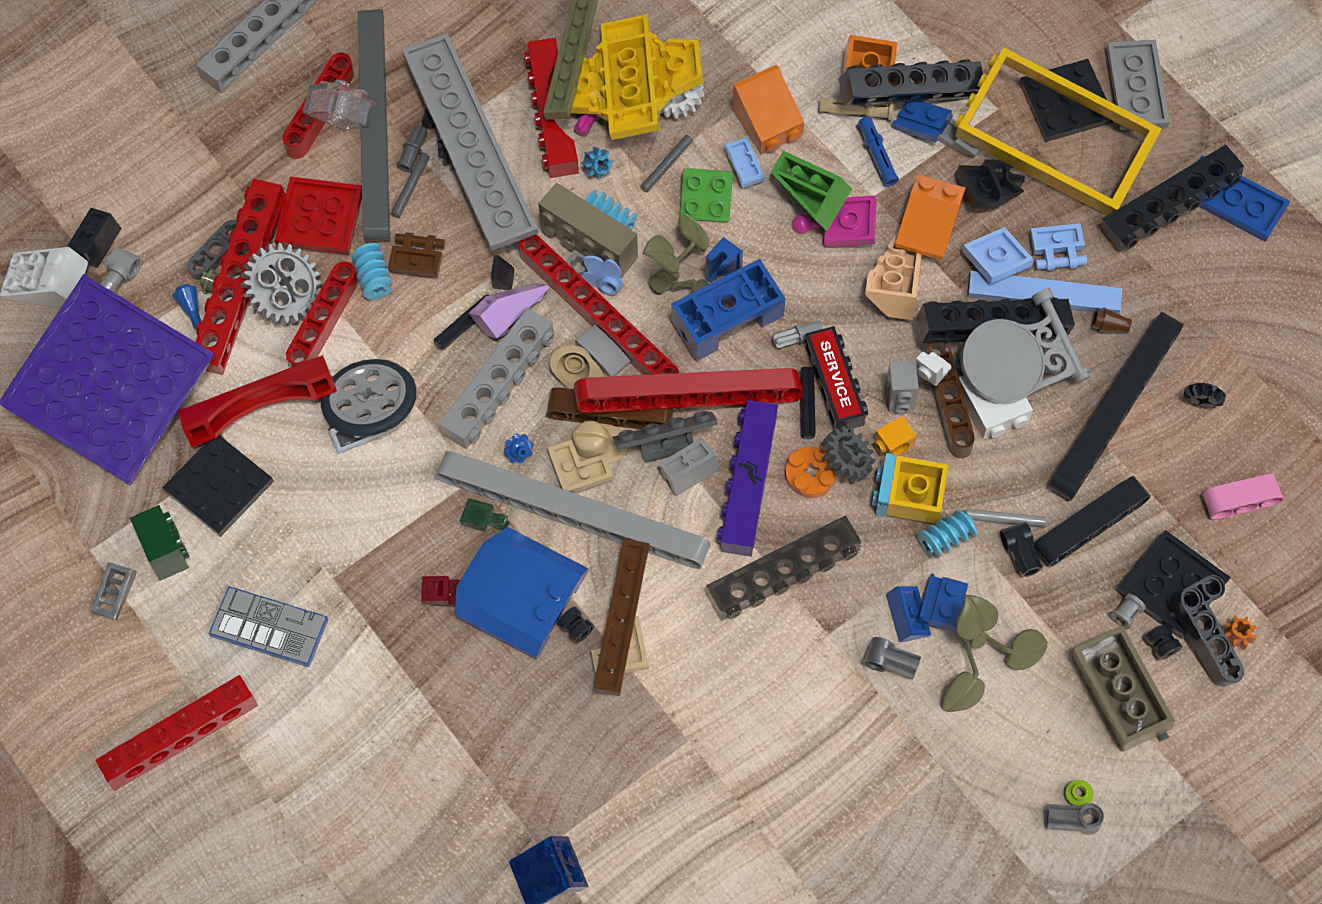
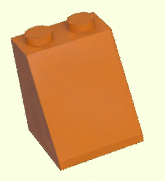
(767, 110)

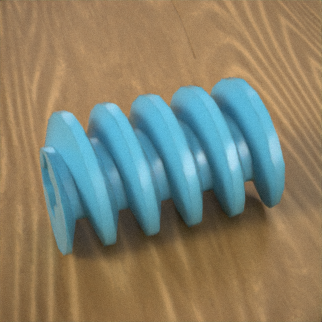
(612, 211)
(372, 271)
(947, 532)

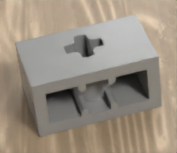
(902, 386)

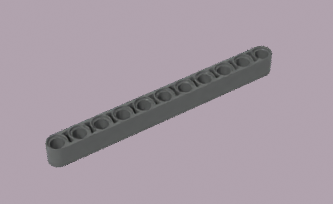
(374, 139)

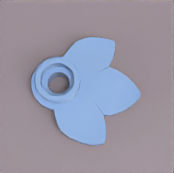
(603, 274)

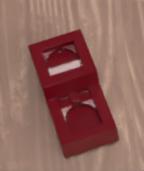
(439, 590)

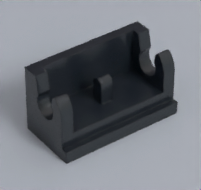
(95, 236)

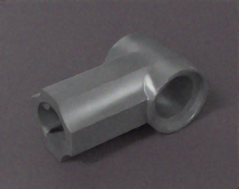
(884, 656)
(1071, 818)

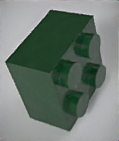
(161, 542)

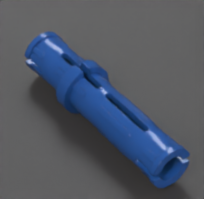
(873, 142)

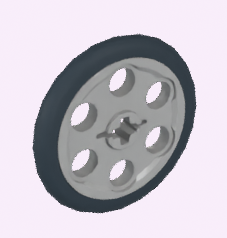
(380, 420)

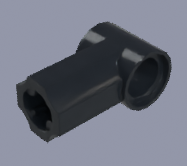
(1019, 542)

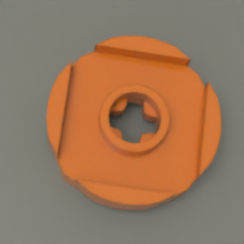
(809, 486)

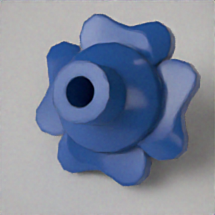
(518, 448)

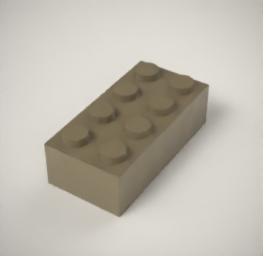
(586, 228)
(1123, 688)

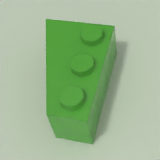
(813, 187)

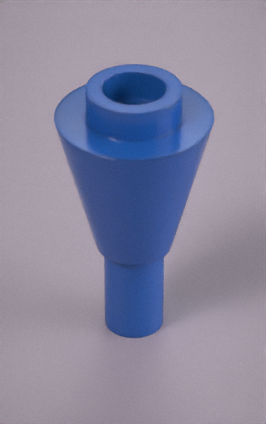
(187, 299)

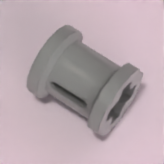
(1128, 611)

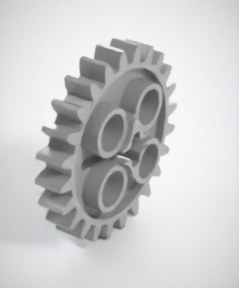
(263, 294)

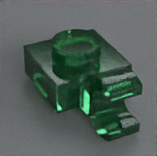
(480, 515)

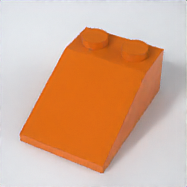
(930, 217)

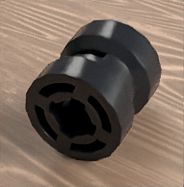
(575, 625)
(1163, 642)

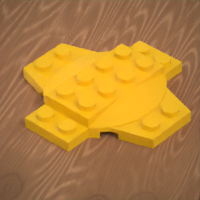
(635, 76)

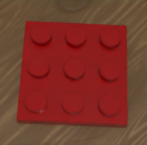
(319, 215)

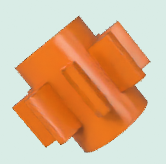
(1242, 626)

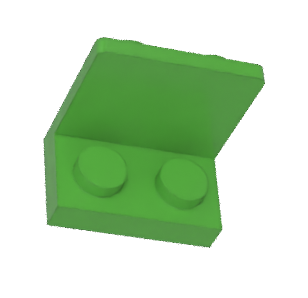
(707, 194)

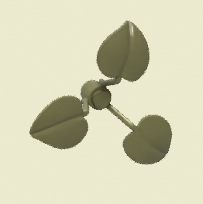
(663, 253)
(974, 619)

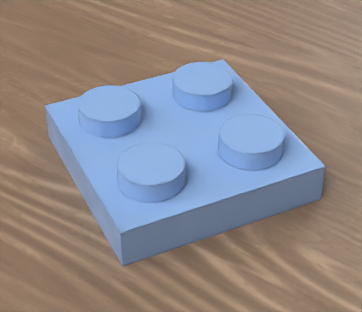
(997, 255)

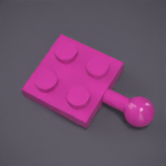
(852, 225)

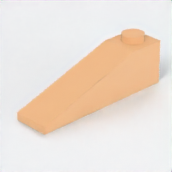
(895, 282)

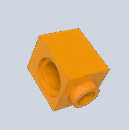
(895, 437)

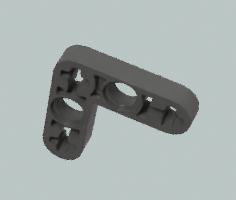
(220, 238)

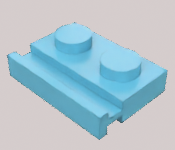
(885, 476)

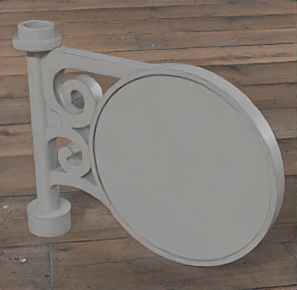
(1008, 361)

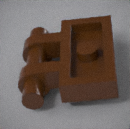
(416, 261)

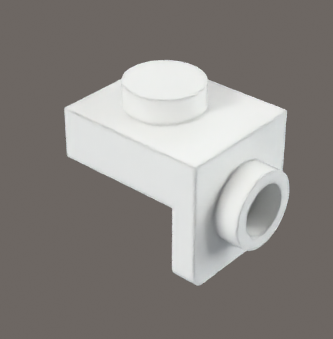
(932, 367)

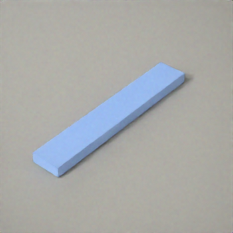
(1080, 295)

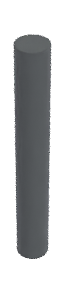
(666, 163)
(410, 185)

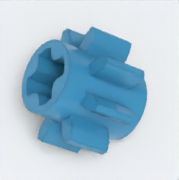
(597, 162)

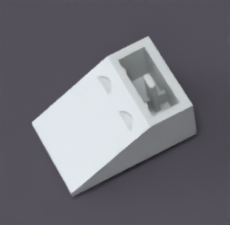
(43, 276)

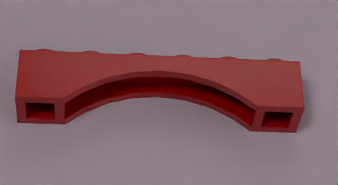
(559, 147)
(301, 382)

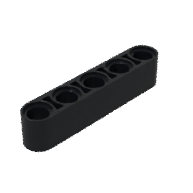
(1091, 521)

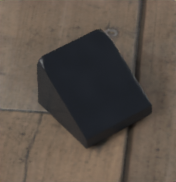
(502, 274)

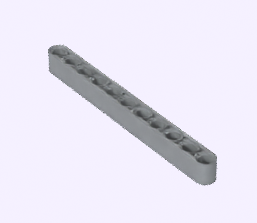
(571, 509)

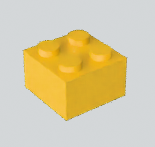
(917, 489)

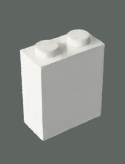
(992, 417)

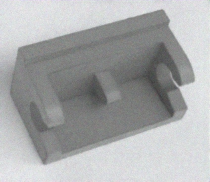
(689, 466)

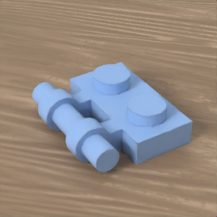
(1055, 240)

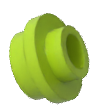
(1075, 800)

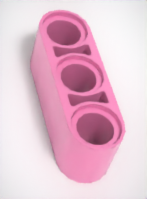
(1242, 496)

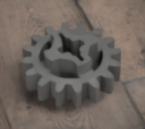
(848, 454)

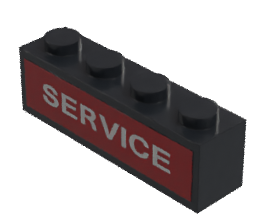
(835, 379)

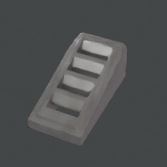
(126, 584)

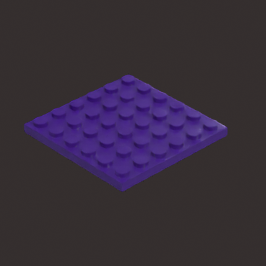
(106, 379)

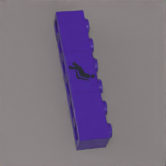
(749, 478)

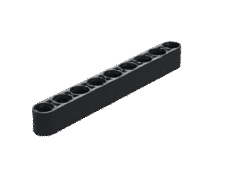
(1115, 406)

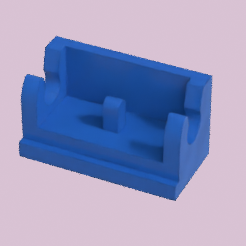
(723, 260)

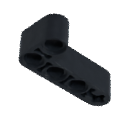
(1212, 630)

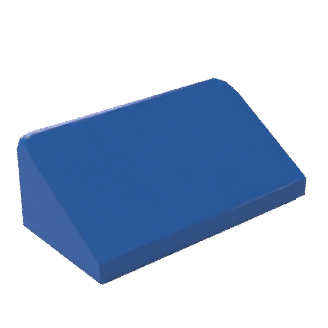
(905, 609)

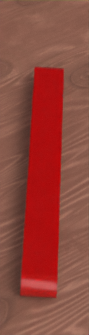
(591, 303)
(687, 390)

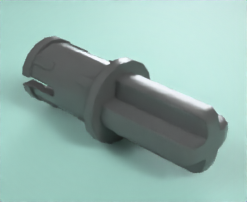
(412, 148)

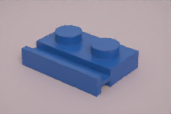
(922, 120)
(943, 602)

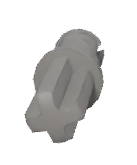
(795, 335)

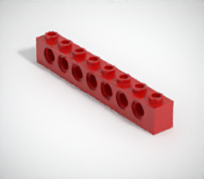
(257, 194)

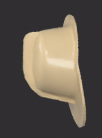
(573, 363)
(594, 440)

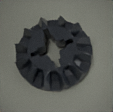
(1204, 395)

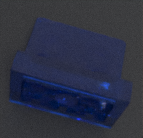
(548, 870)

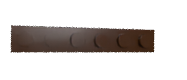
(621, 617)

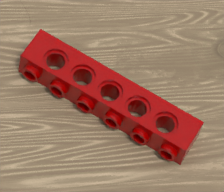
(176, 733)

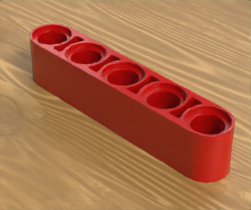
(307, 134)
(323, 307)

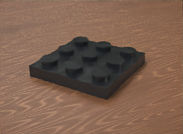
(1059, 115)
(218, 485)
(1162, 573)

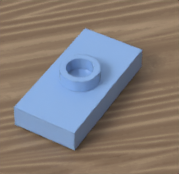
(744, 162)

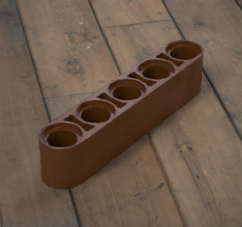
(563, 407)
(952, 407)

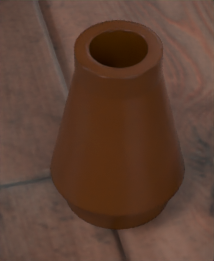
(1109, 321)

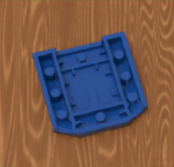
(517, 590)

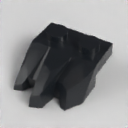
(989, 184)

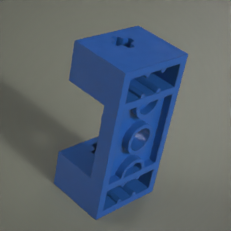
(703, 318)

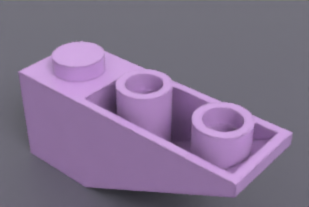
(501, 310)

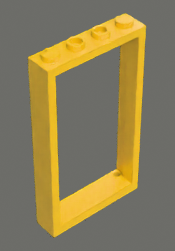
(1036, 168)

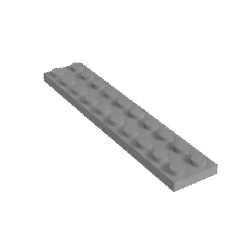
(470, 142)

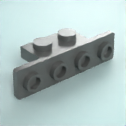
(667, 438)

